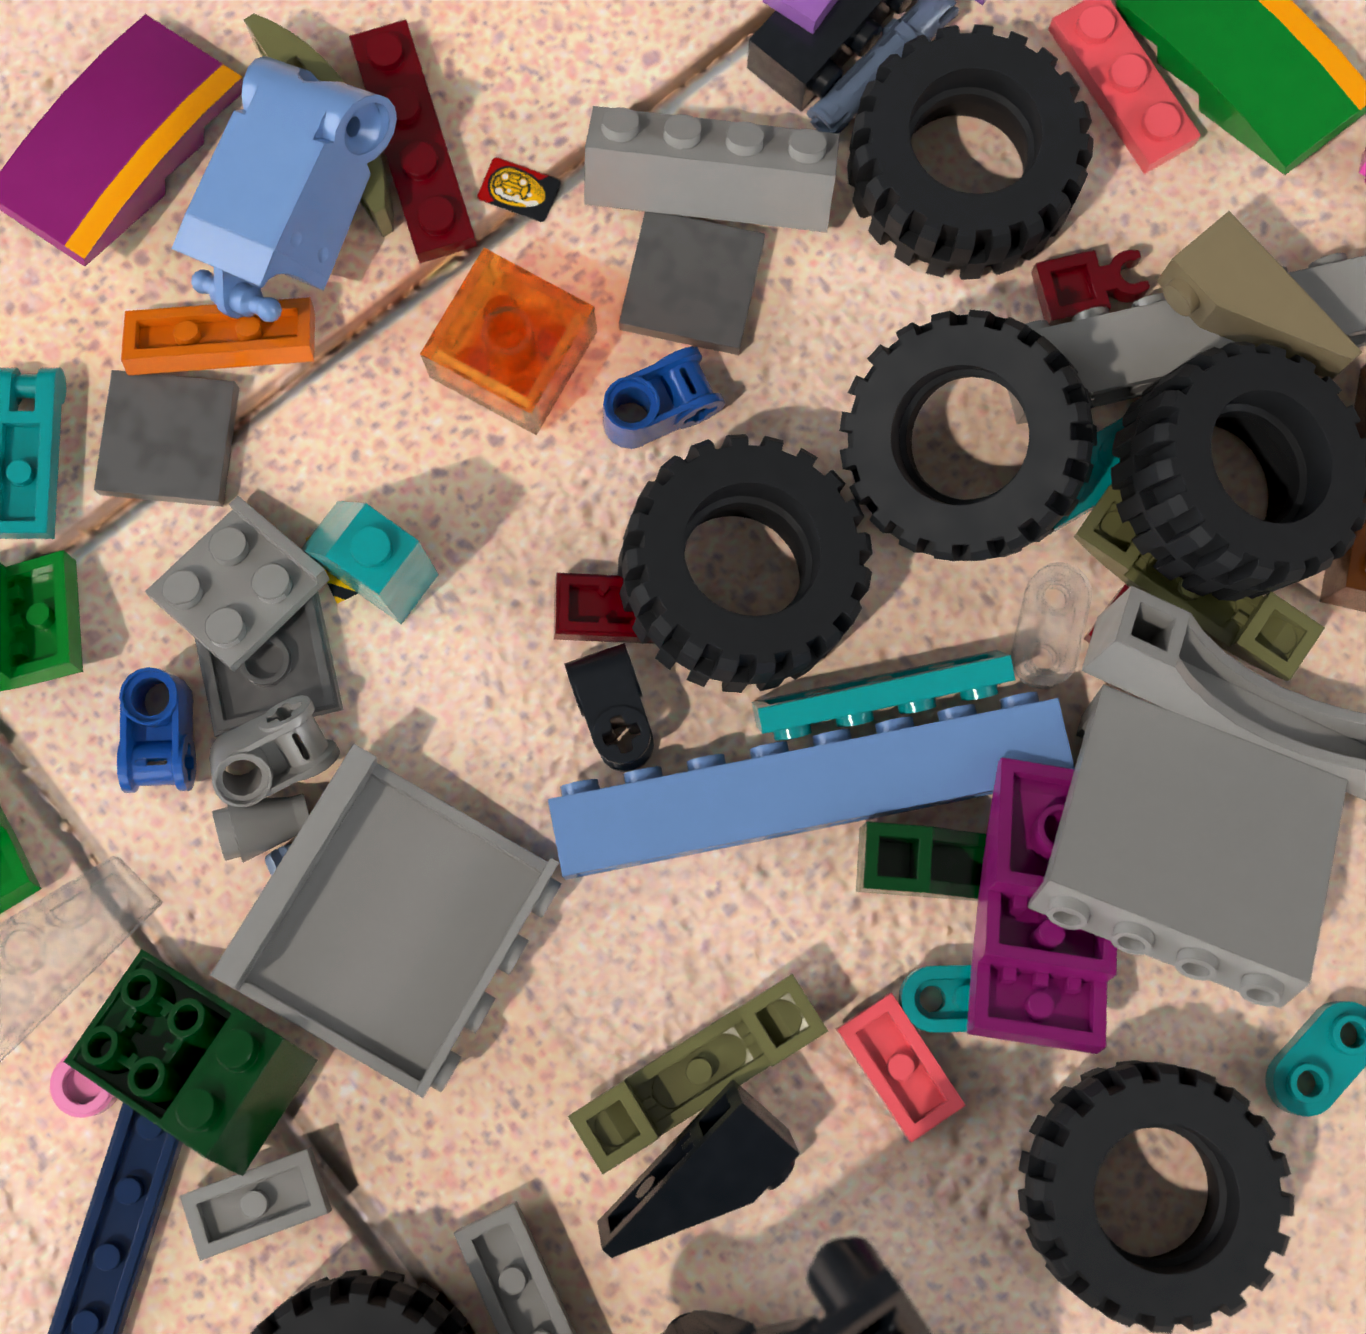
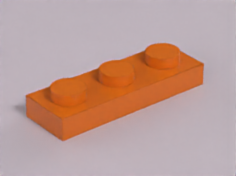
(207, 339)

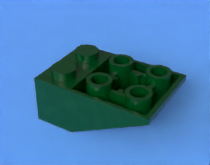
(191, 1063)

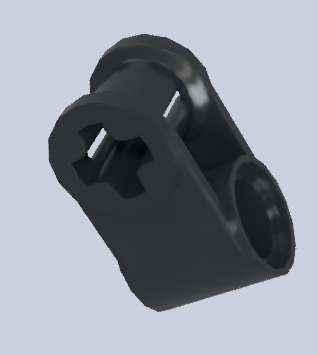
(609, 699)

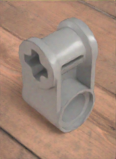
(276, 751)

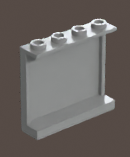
(1194, 849)
(388, 924)

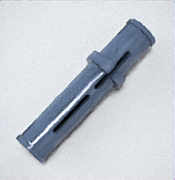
(842, 102)

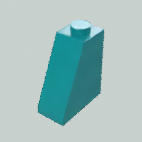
(372, 557)

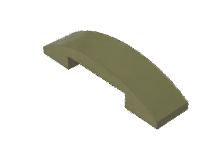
(283, 45)
(1257, 630)
(696, 1072)

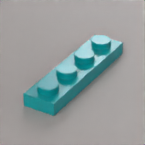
(909, 689)

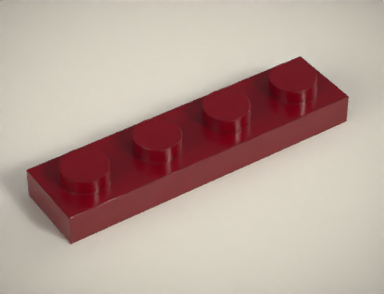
(417, 148)

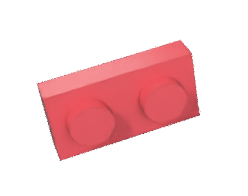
(900, 1067)

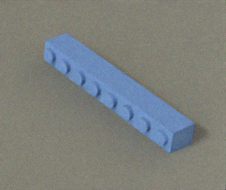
(801, 788)

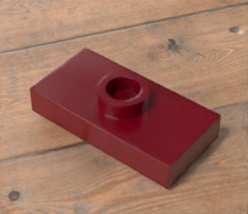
(591, 609)

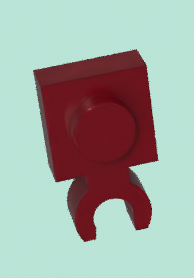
(1079, 283)

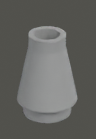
(259, 827)

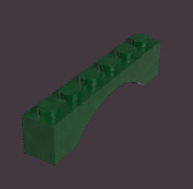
(919, 861)

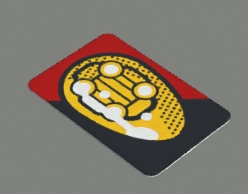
(518, 189)

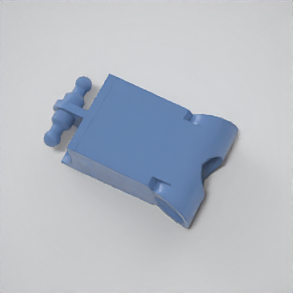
(282, 185)

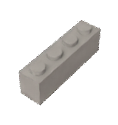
(710, 168)

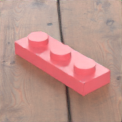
(1124, 82)

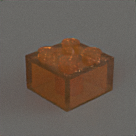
(509, 341)

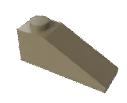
(1246, 295)

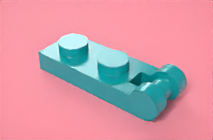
(30, 452)

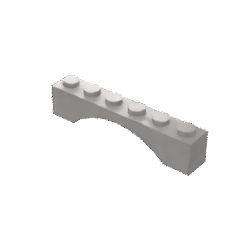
(1175, 665)

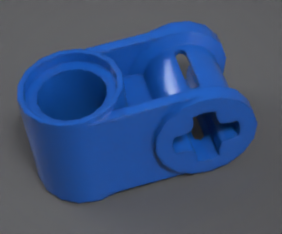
(669, 391)
(155, 737)

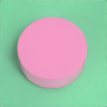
(77, 1094)

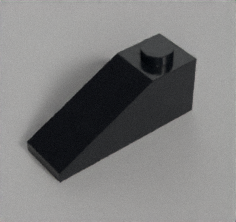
(707, 1171)

